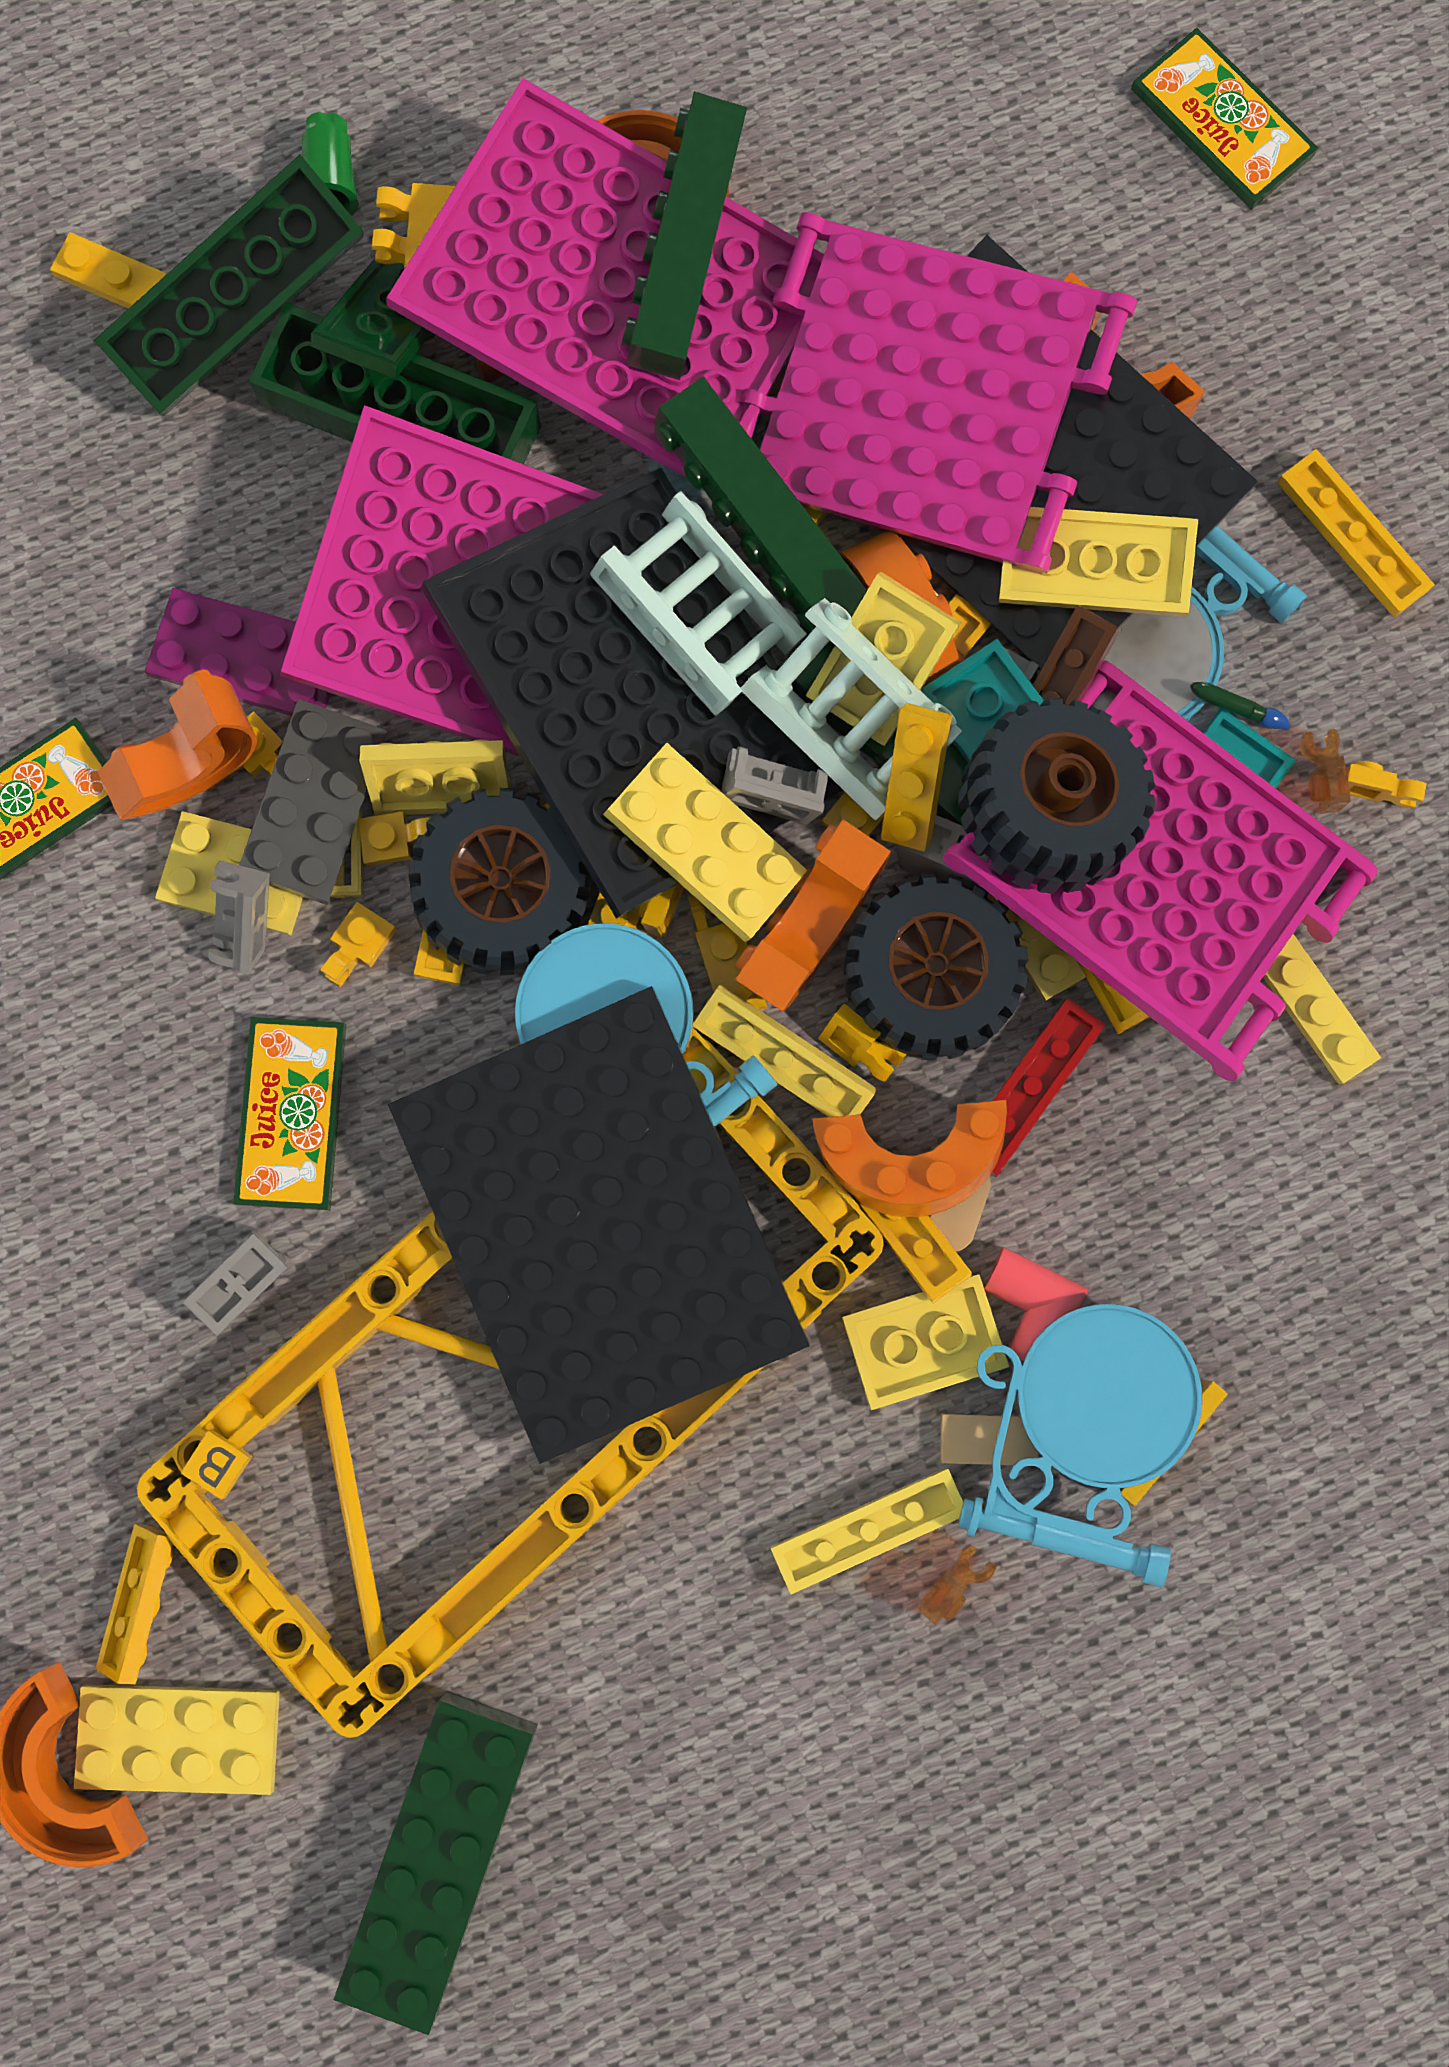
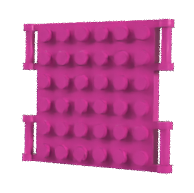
(931, 389)
(1201, 895)

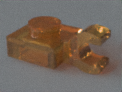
(1329, 781)
(946, 1595)

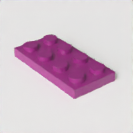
(231, 644)

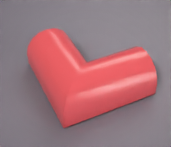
(1035, 1290)

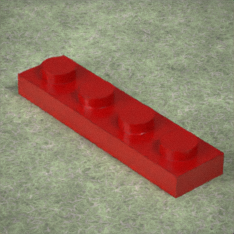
(1044, 1072)

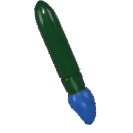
(1265, 716)

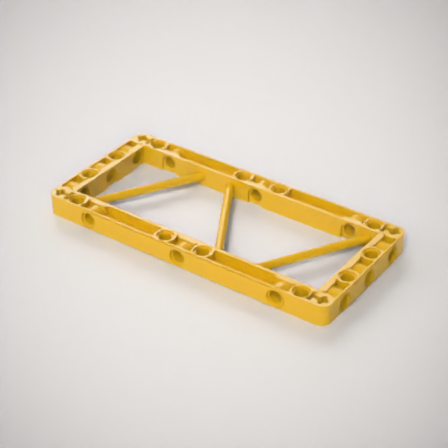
(342, 1329)

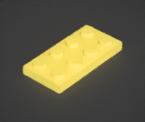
(1109, 564)
(705, 842)
(177, 1739)

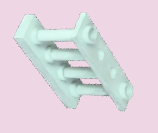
(654, 614)
(807, 722)

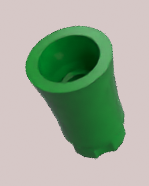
(328, 153)

